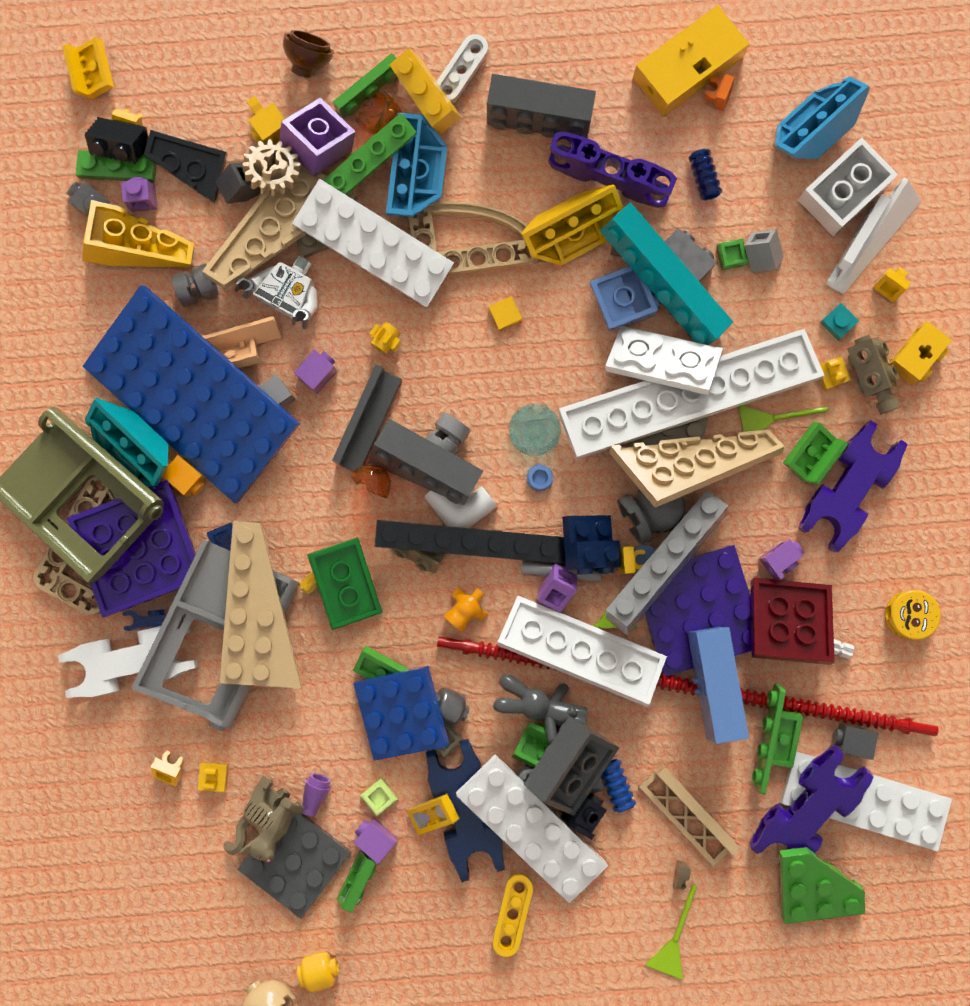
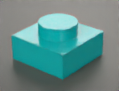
(839, 321)

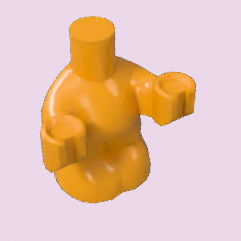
(465, 609)

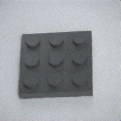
(301, 865)

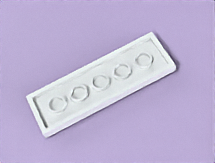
(372, 243)
(582, 651)
(885, 808)
(531, 829)

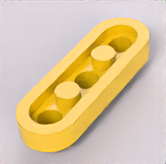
(512, 926)

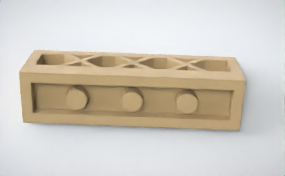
(698, 811)

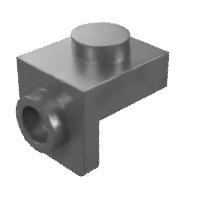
(81, 196)

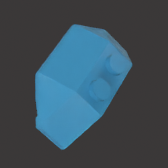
(821, 119)
(417, 170)

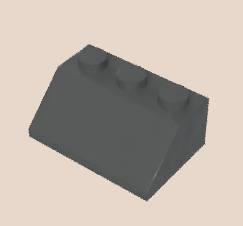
(570, 766)

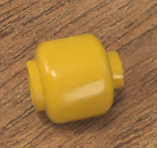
(317, 972)

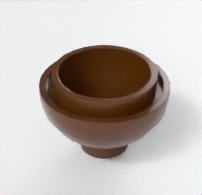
(306, 52)

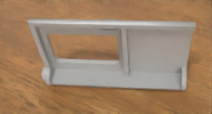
(203, 599)

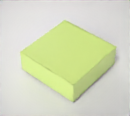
(379, 797)

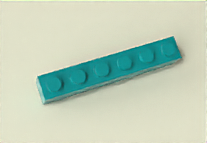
(666, 275)

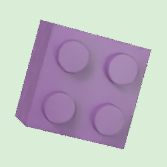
(317, 136)

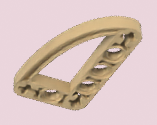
(489, 251)
(59, 577)

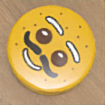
(913, 615)

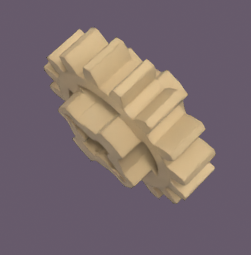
(271, 168)

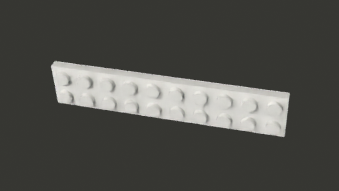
(654, 407)

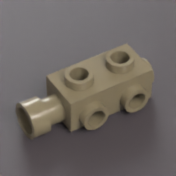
(876, 365)

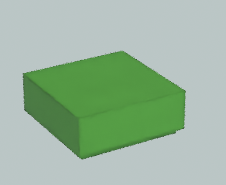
(732, 254)

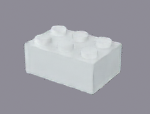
(847, 186)

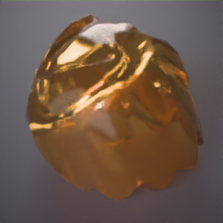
(378, 112)

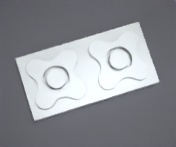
(664, 360)

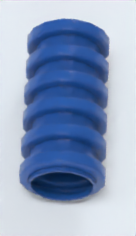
(618, 787)

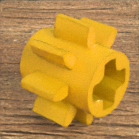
(385, 338)

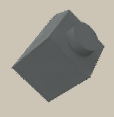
(233, 184)

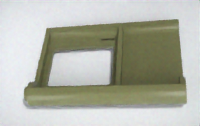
(53, 472)

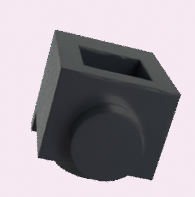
(587, 816)

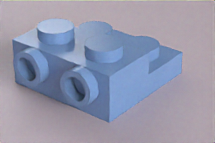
(623, 298)

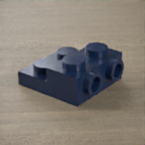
(590, 544)

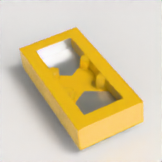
(433, 814)

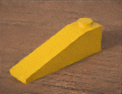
(123, 240)

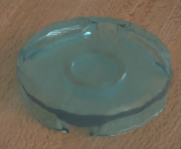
(534, 429)

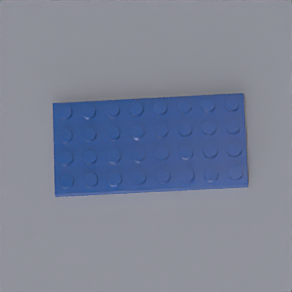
(190, 394)

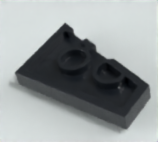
(187, 161)

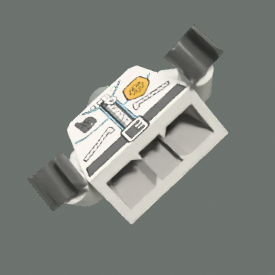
(284, 290)

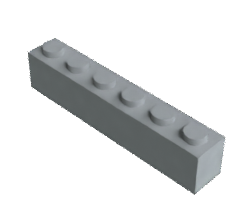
(666, 562)

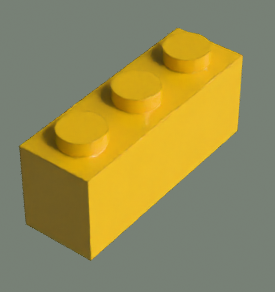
(425, 91)

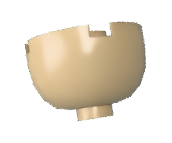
(269, 994)

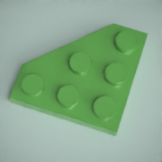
(816, 889)

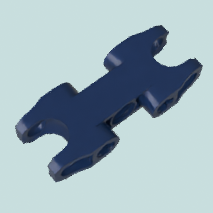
(470, 831)

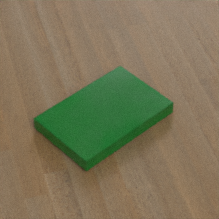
(344, 583)

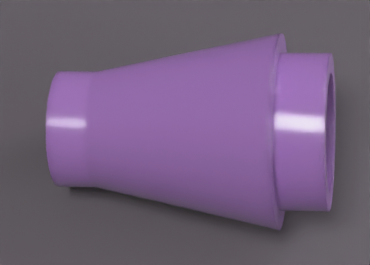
(315, 791)

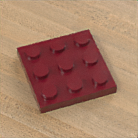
(792, 621)

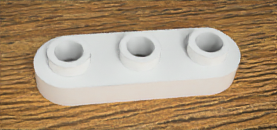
(465, 60)

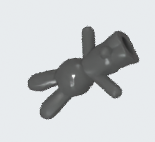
(538, 706)

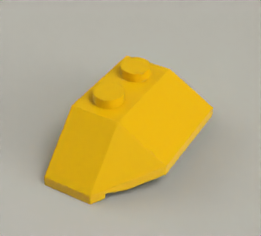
(572, 225)

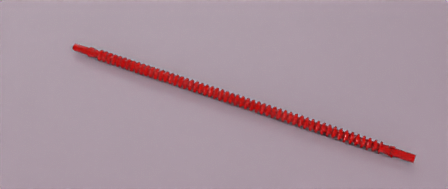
(904, 725)

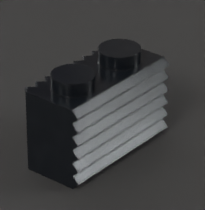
(116, 140)

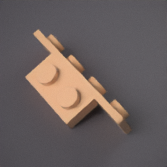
(241, 342)

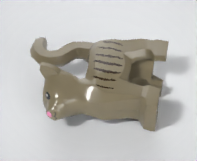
(268, 818)

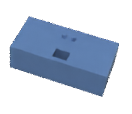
(718, 685)

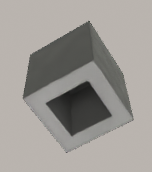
(855, 741)

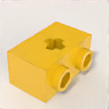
(932, 345)

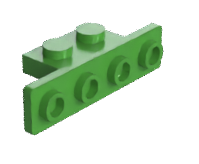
(371, 155)
(780, 738)

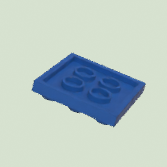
(401, 713)

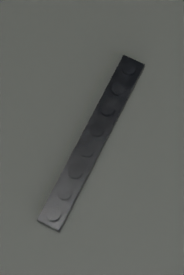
(469, 542)

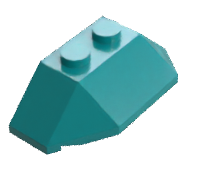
(129, 440)

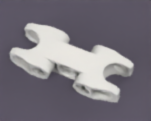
(106, 666)

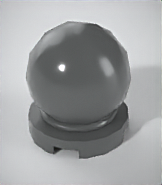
(648, 518)

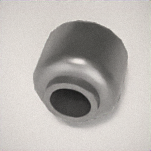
(452, 706)

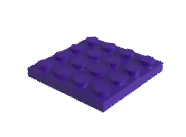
(153, 562)
(701, 596)

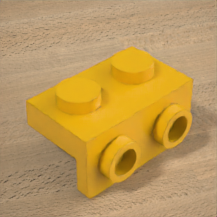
(88, 68)

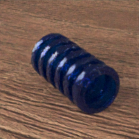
(705, 174)

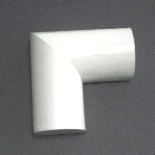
(458, 515)

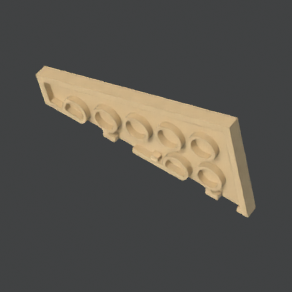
(262, 232)
(689, 464)
(255, 626)

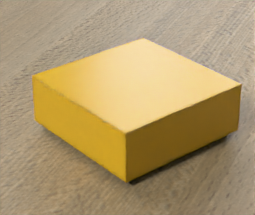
(505, 313)

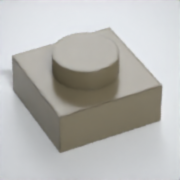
(310, 246)

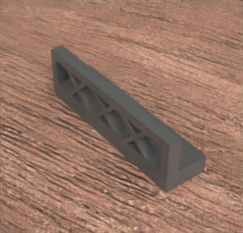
(367, 419)

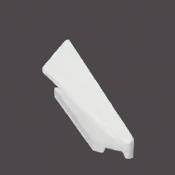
(875, 231)

